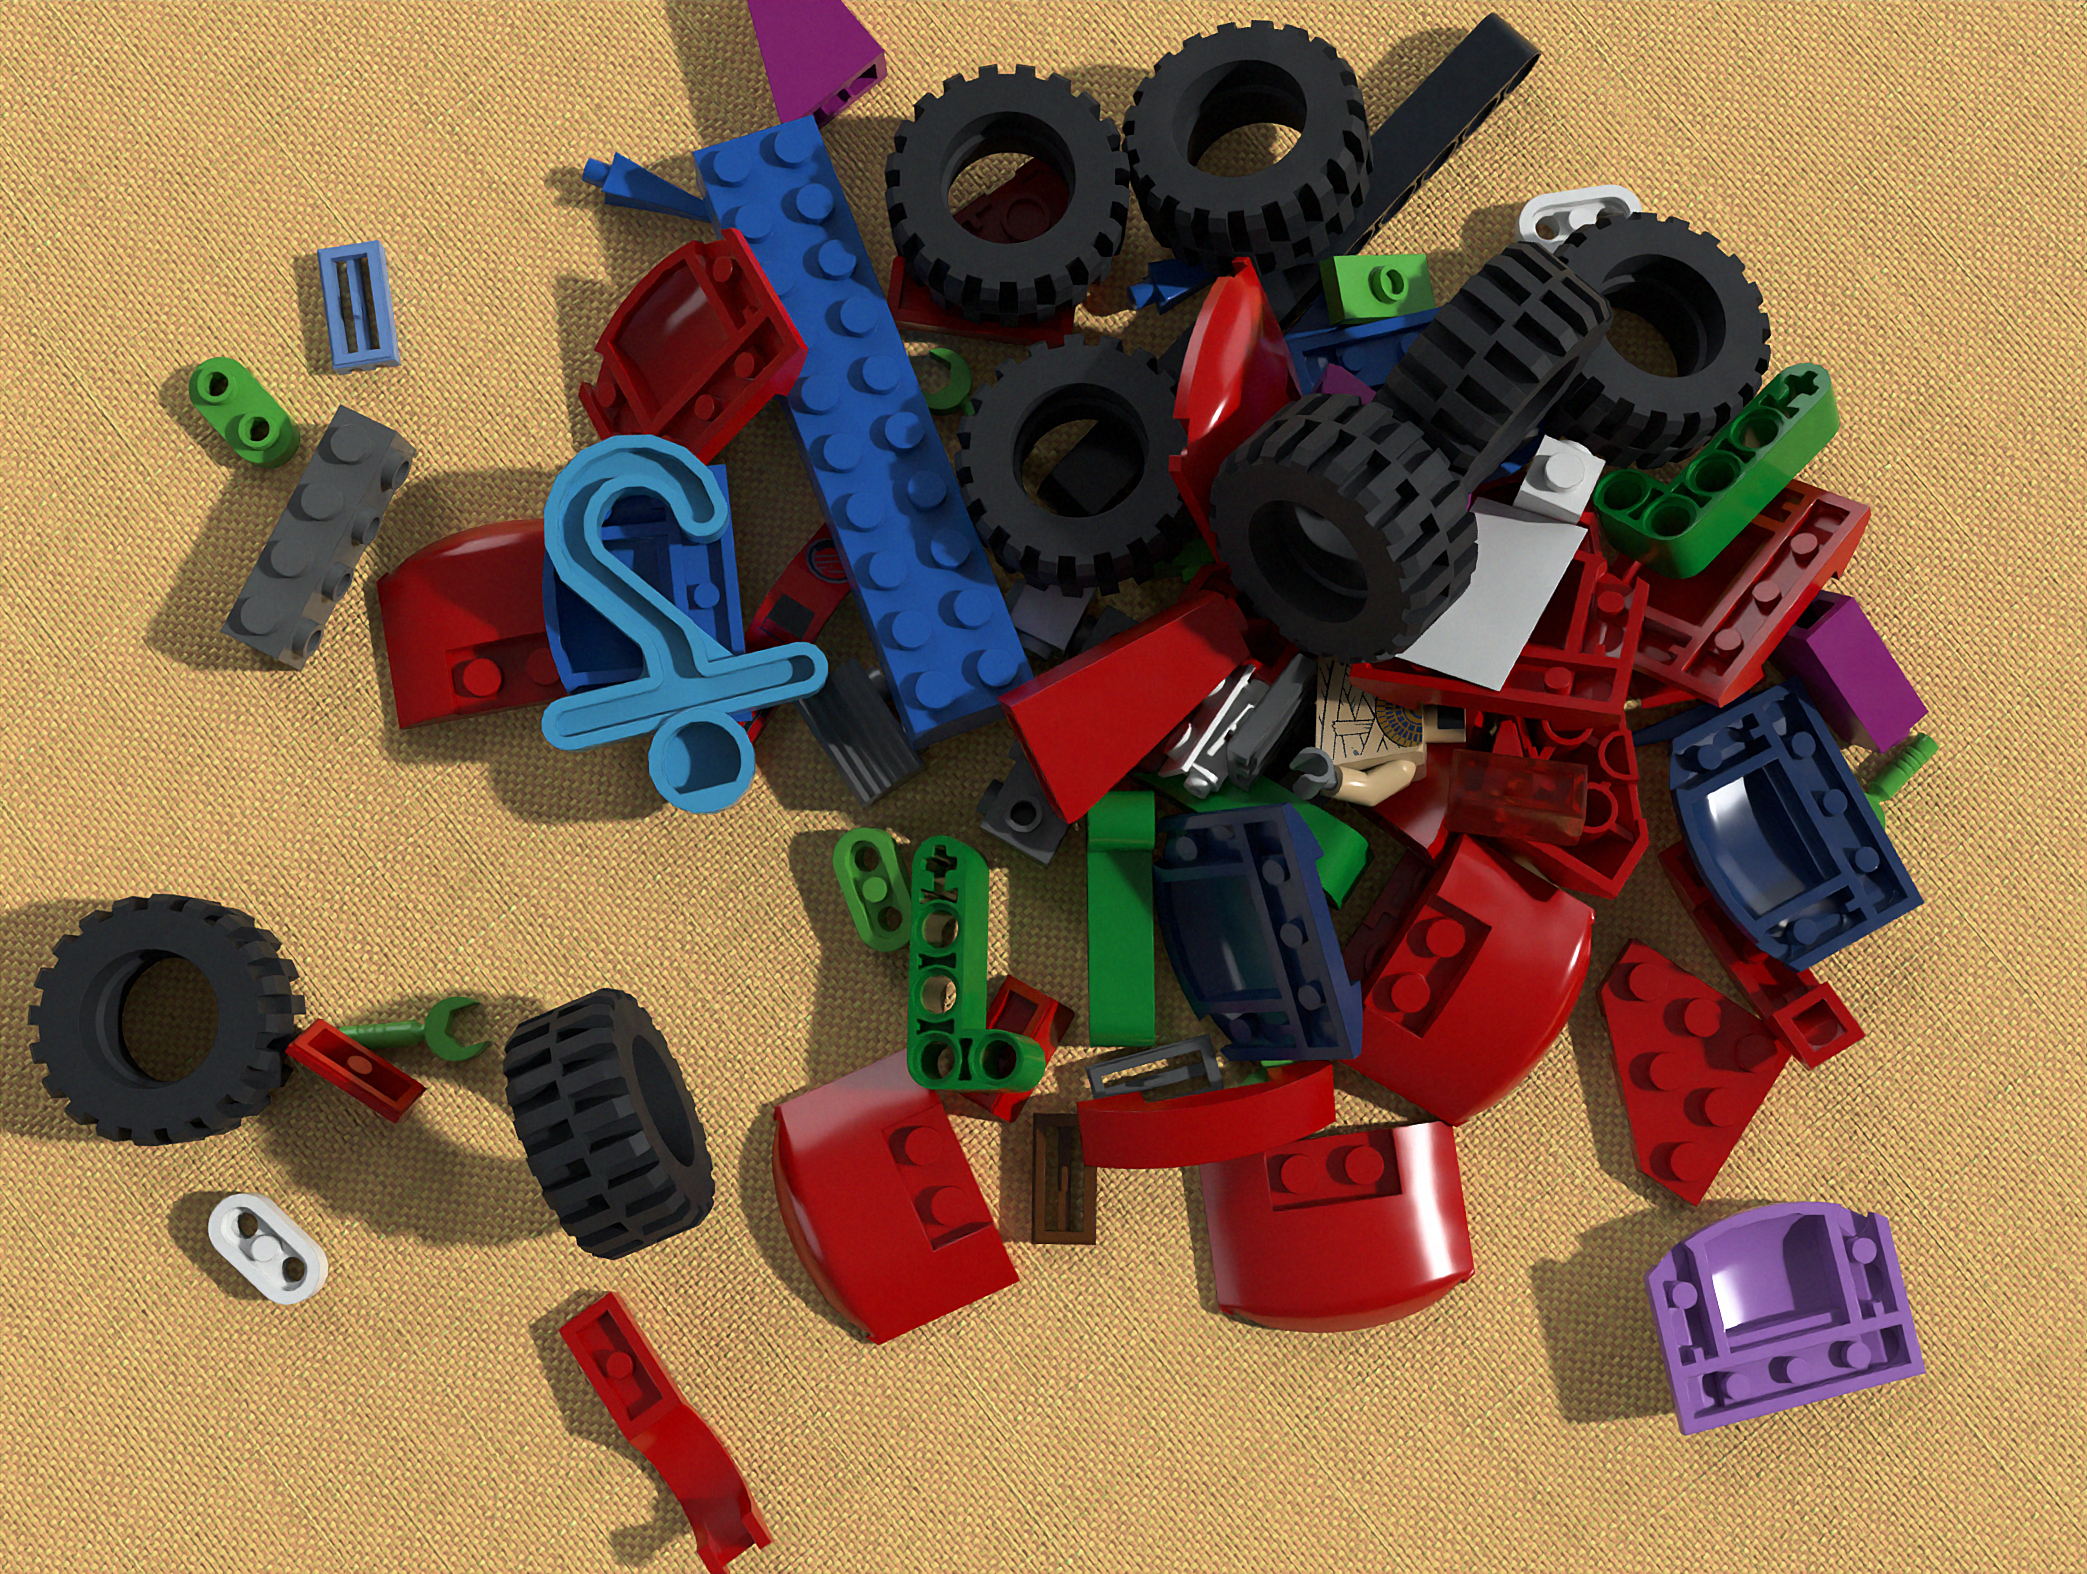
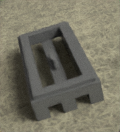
(1272, 722)
(1207, 1066)

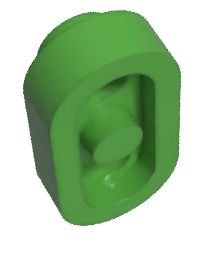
(241, 410)
(874, 892)

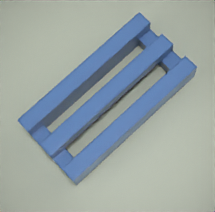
(366, 357)

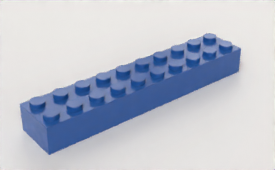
(870, 439)

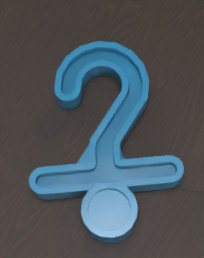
(688, 679)

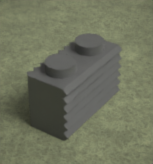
(861, 732)

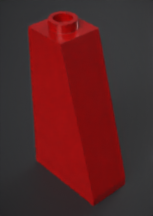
(1120, 698)

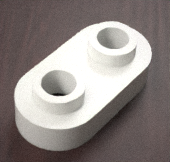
(1570, 210)
(267, 1253)

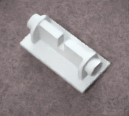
(1199, 746)

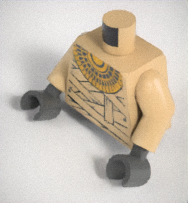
(1366, 743)

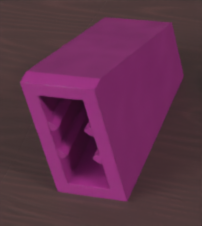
(815, 57)
(1849, 673)

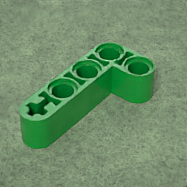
(1696, 515)
(1344, 849)
(1120, 919)
(965, 965)

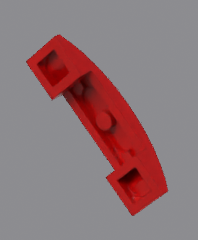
(1792, 1005)
(1208, 1125)

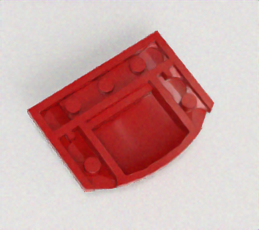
(695, 350)
(1229, 385)
(1728, 618)
(469, 626)
(1567, 672)
(1474, 984)
(884, 1201)
(1339, 1228)

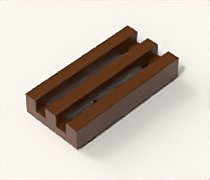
(1063, 1235)

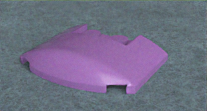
(1780, 1312)

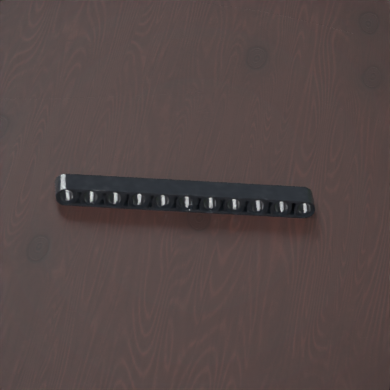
(1405, 156)

